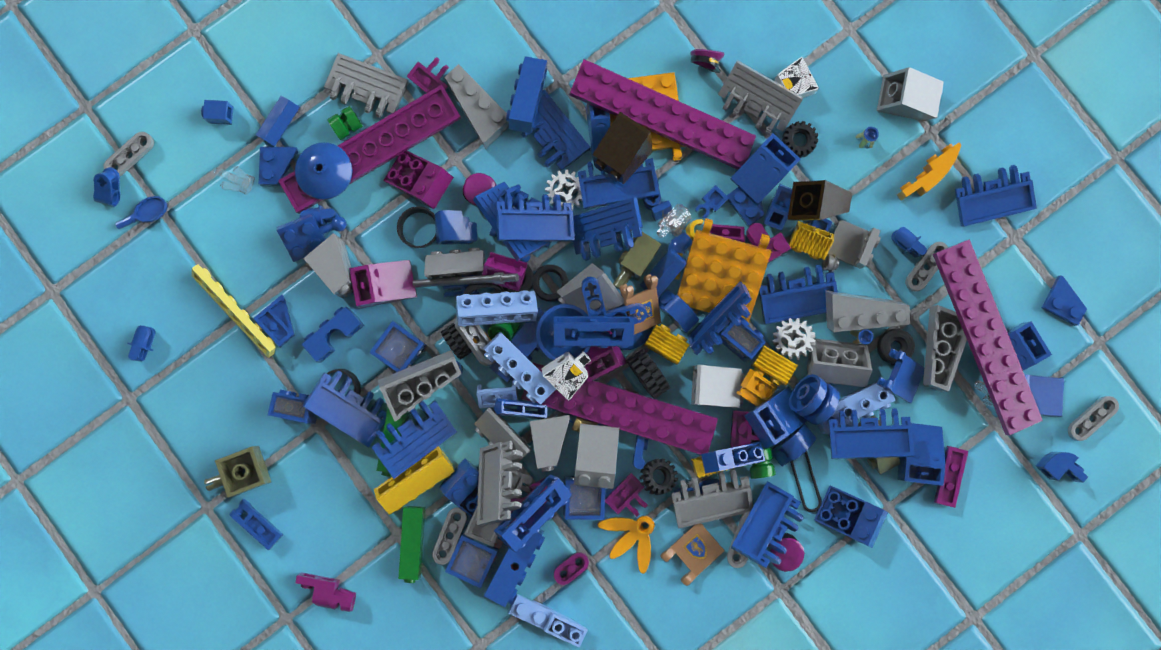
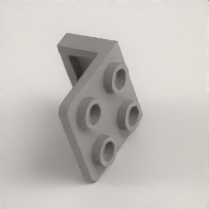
(854, 244)

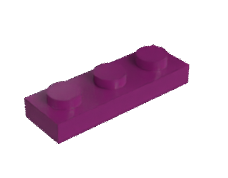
(954, 468)

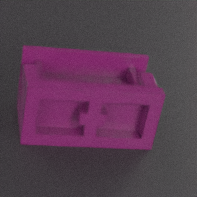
(499, 263)

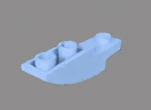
(548, 620)

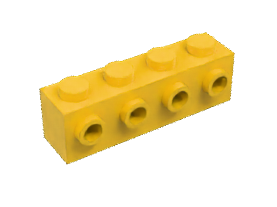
(414, 481)

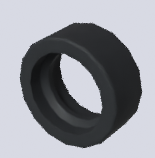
(542, 270)

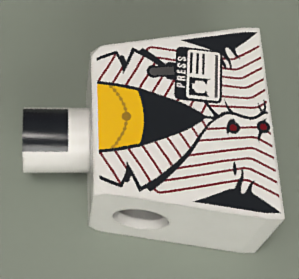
(798, 79)
(567, 373)

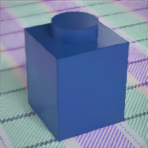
(217, 112)

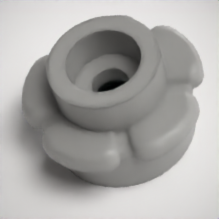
(830, 263)

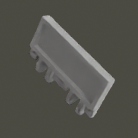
(367, 83)
(760, 95)
(494, 479)
(713, 503)
(486, 533)

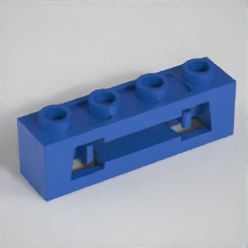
(621, 327)
(533, 513)

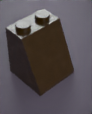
(623, 148)
(818, 200)

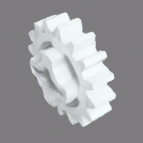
(572, 187)
(786, 335)

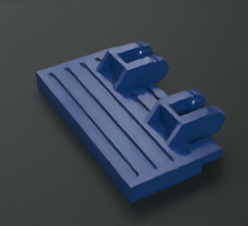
(558, 132)
(603, 191)
(997, 199)
(487, 204)
(535, 222)
(606, 226)
(799, 299)
(708, 330)
(348, 411)
(870, 438)
(415, 439)
(765, 523)

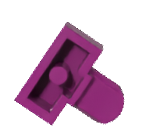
(777, 244)

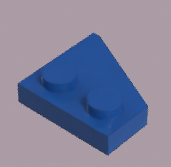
(274, 164)
(745, 206)
(1064, 302)

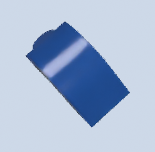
(779, 207)
(677, 310)
(794, 445)
(1058, 463)

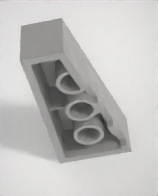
(481, 110)
(860, 312)
(943, 348)
(414, 384)

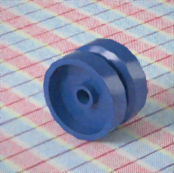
(814, 399)

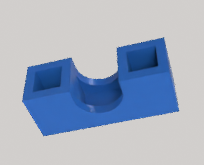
(319, 344)

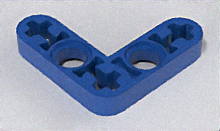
(601, 311)

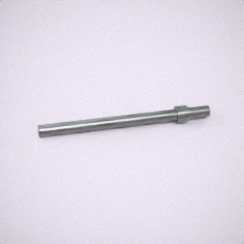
(497, 278)

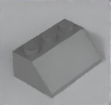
(454, 263)
(840, 362)
(498, 430)

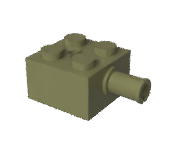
(637, 259)
(232, 477)

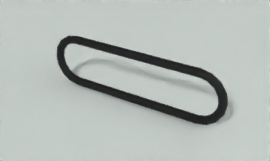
(814, 482)

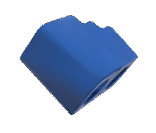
(454, 228)

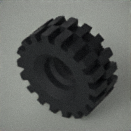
(648, 374)

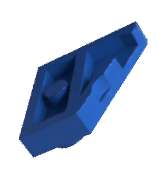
(276, 321)

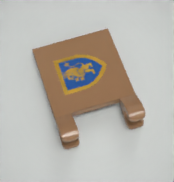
(648, 298)
(696, 550)

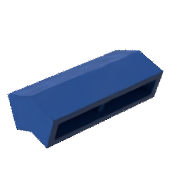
(277, 121)
(666, 270)
(499, 408)

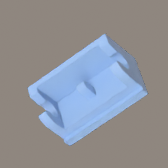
(488, 397)

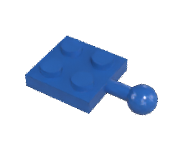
(305, 234)

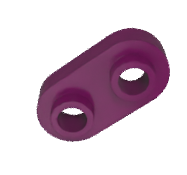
(572, 569)

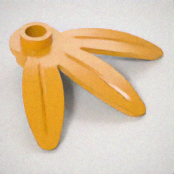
(635, 533)

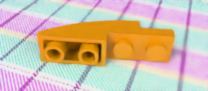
(933, 172)

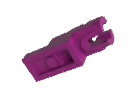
(326, 592)

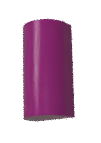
(732, 232)

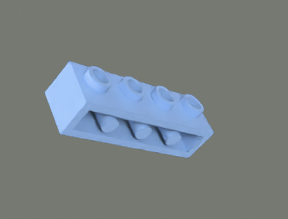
(496, 308)
(523, 371)
(863, 401)

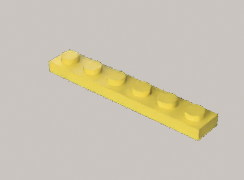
(230, 307)

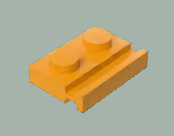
(756, 388)

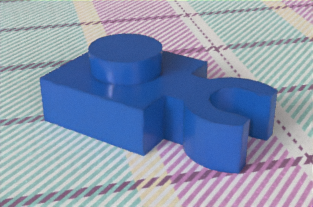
(713, 200)

